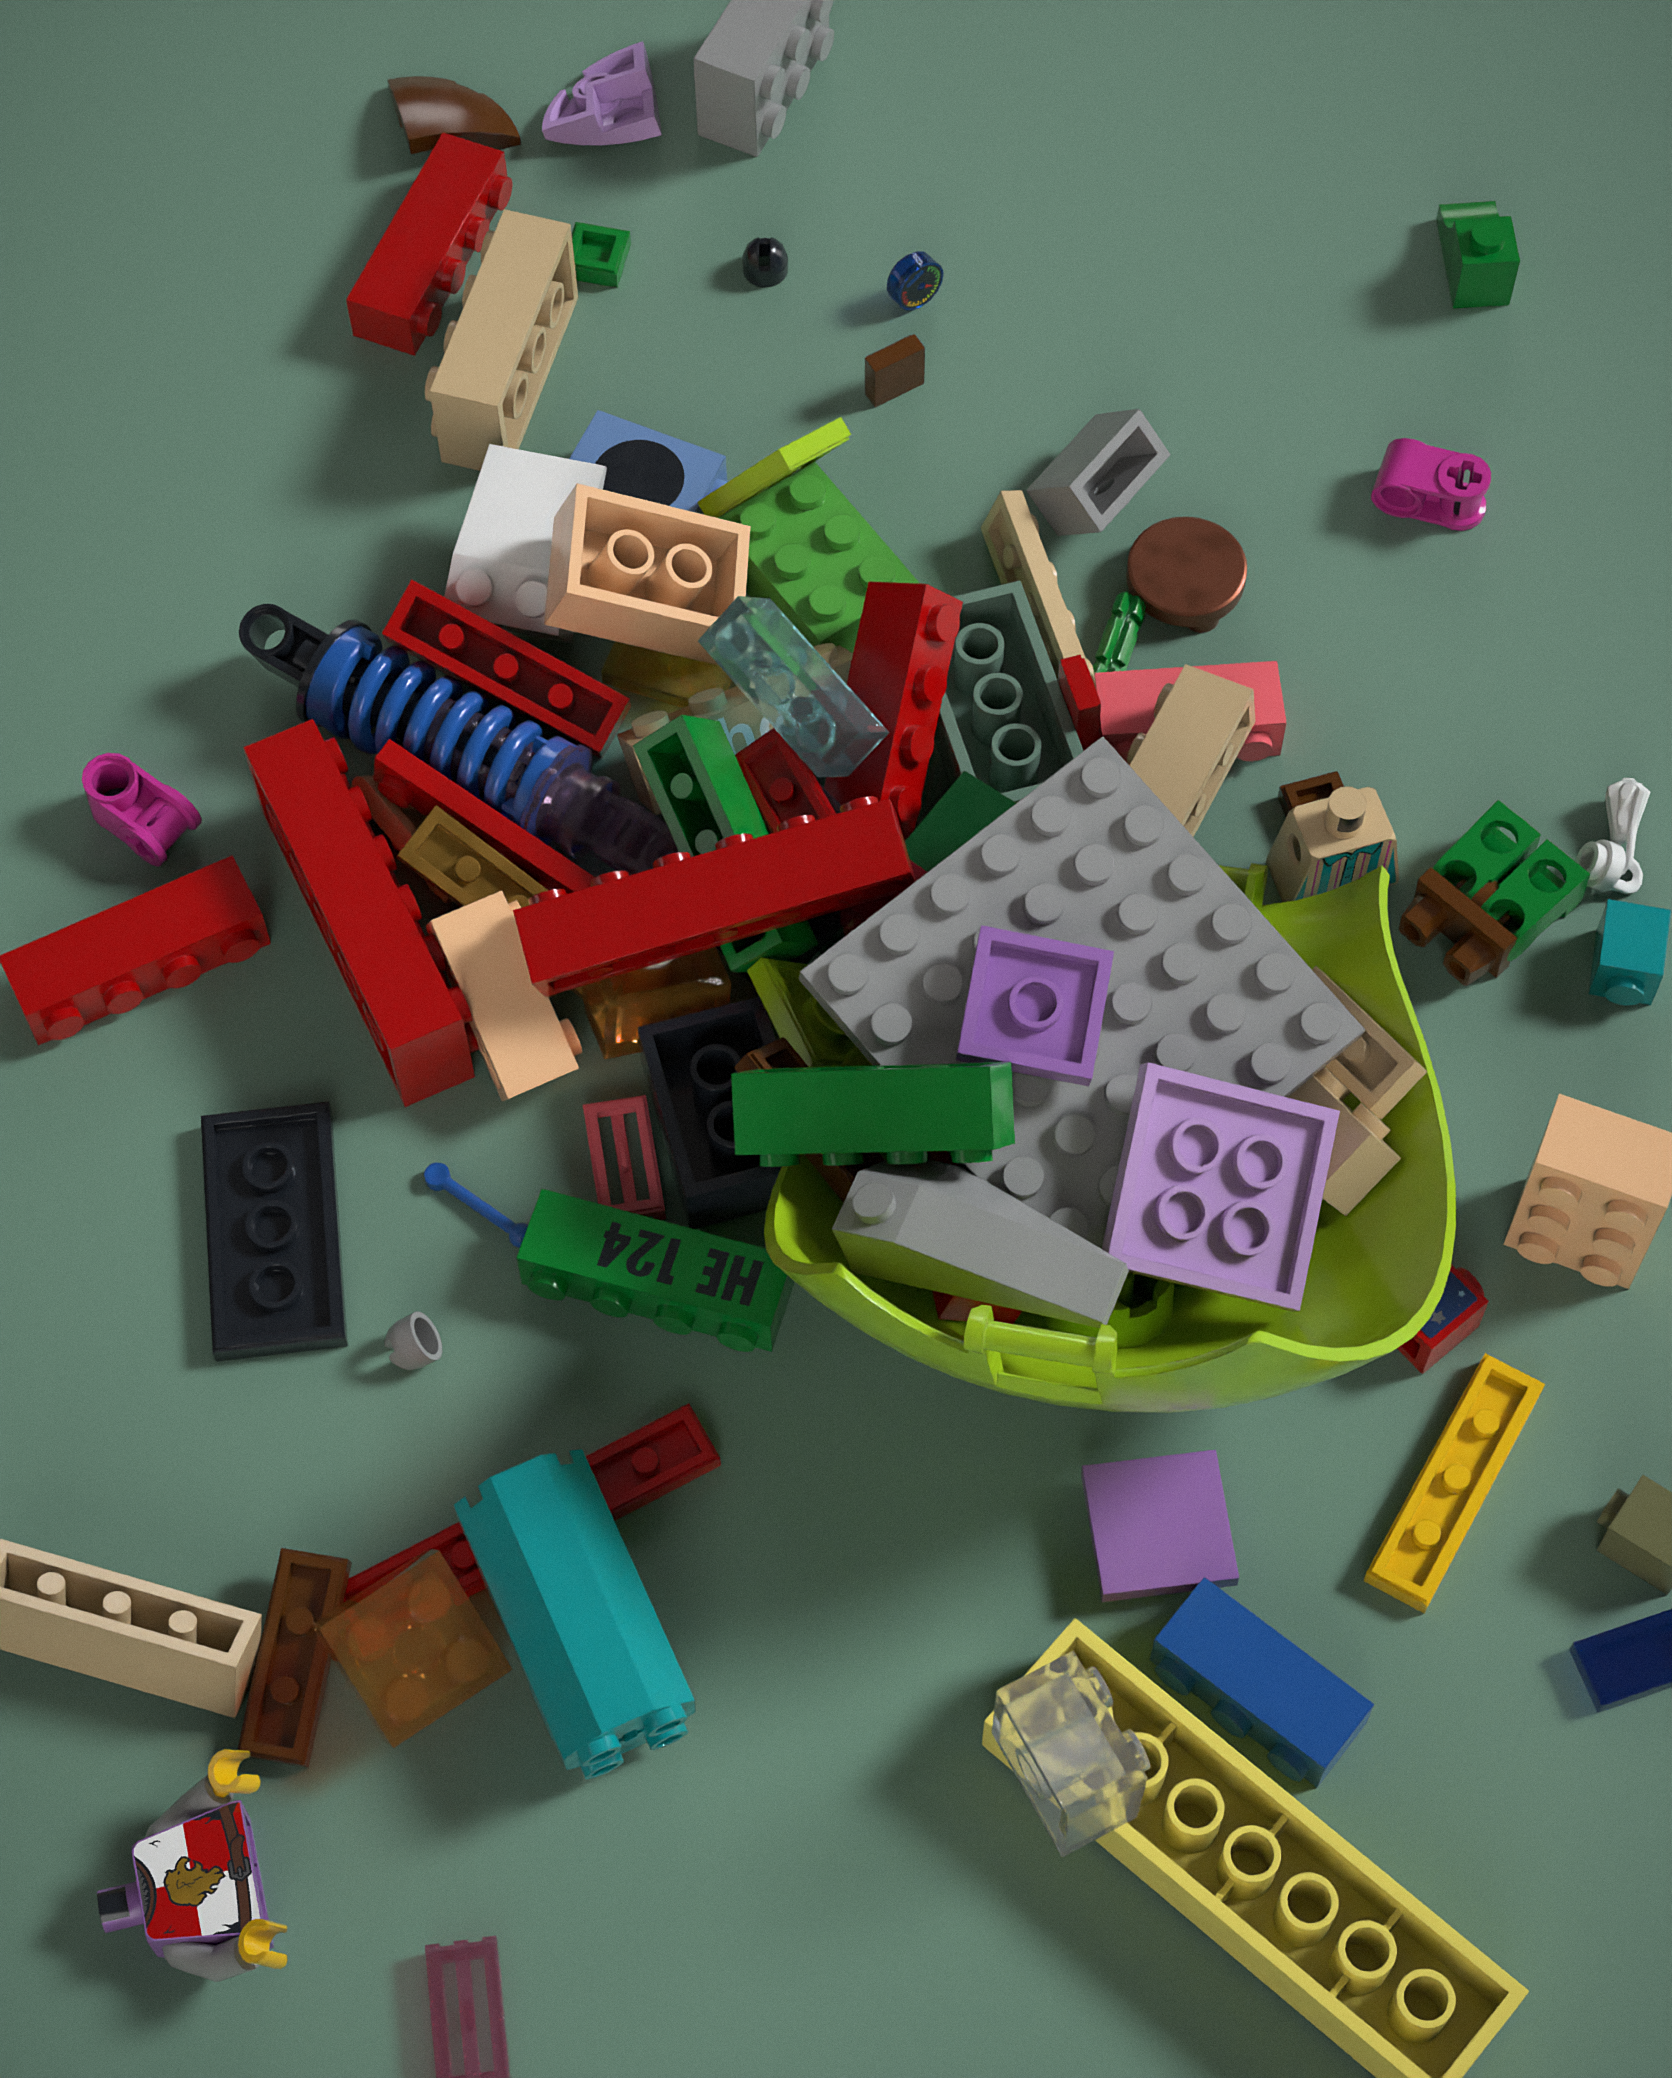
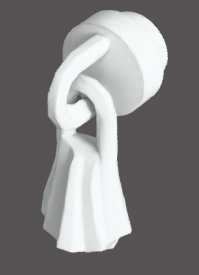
(1607, 859)

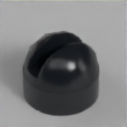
(765, 275)

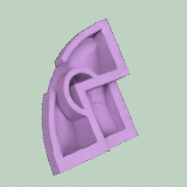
(609, 104)

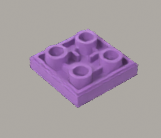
(1159, 1525)

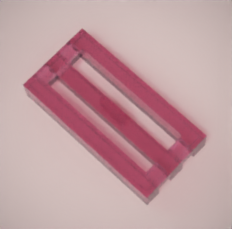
(461, 1954)

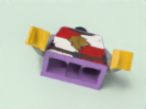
(201, 1881)

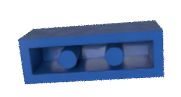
(1259, 1684)

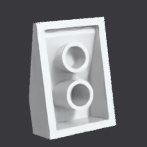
(507, 538)

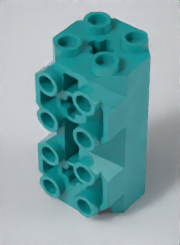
(576, 1612)

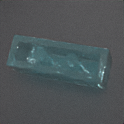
(793, 686)

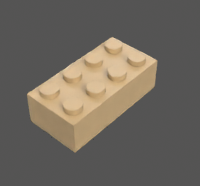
(503, 338)

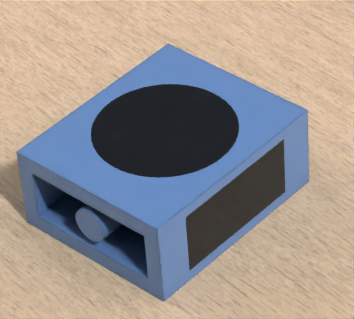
(650, 463)

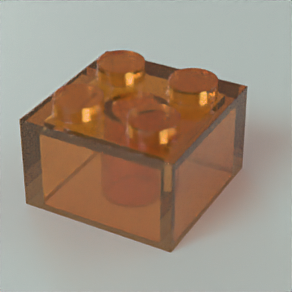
(411, 1647)

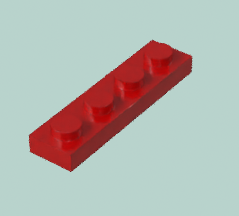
(412, 782)

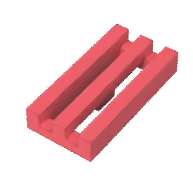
(616, 1109)

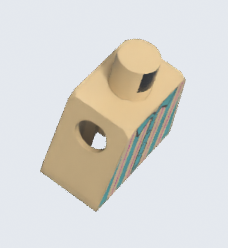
(1332, 844)

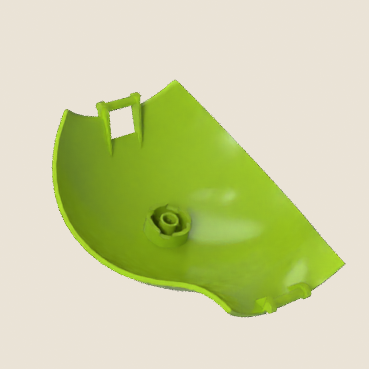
(1172, 1344)

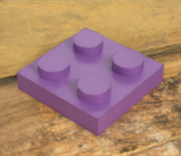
(1035, 1005)

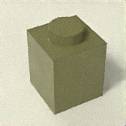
(1640, 1532)

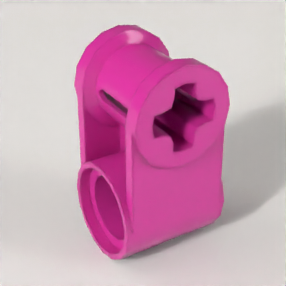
(1427, 481)
(143, 815)

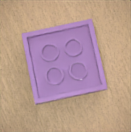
(1220, 1186)

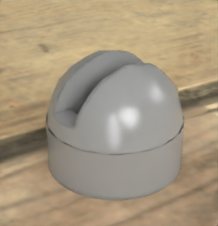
(413, 1341)

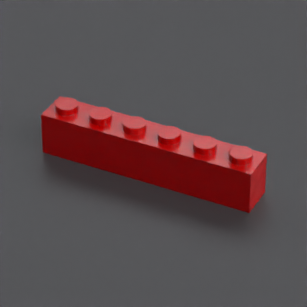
(714, 896)

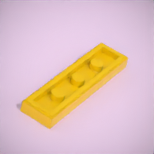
(1454, 1483)

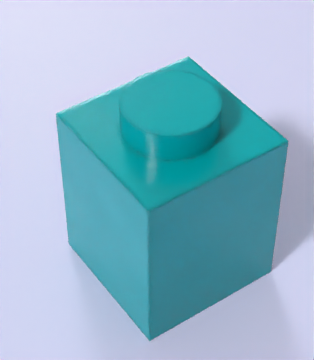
(1629, 952)

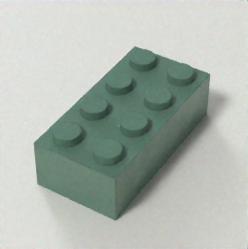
(1002, 698)

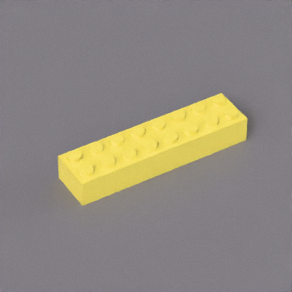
(1292, 1892)

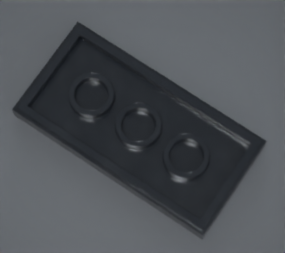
(273, 1231)

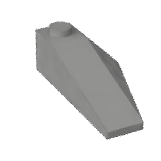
(971, 1240)

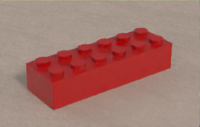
(363, 911)

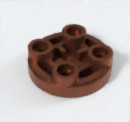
(1187, 572)

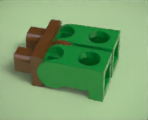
(1492, 895)

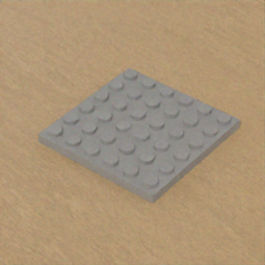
(1190, 983)

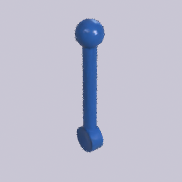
(439, 1178)

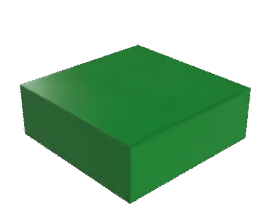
(600, 253)

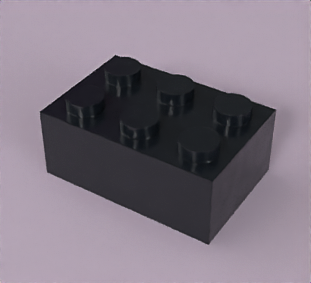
(690, 1085)

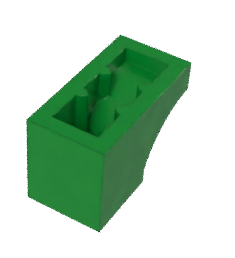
(1478, 253)

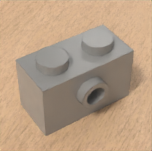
(1098, 472)

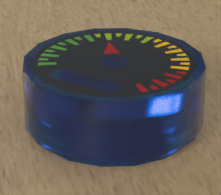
(914, 280)

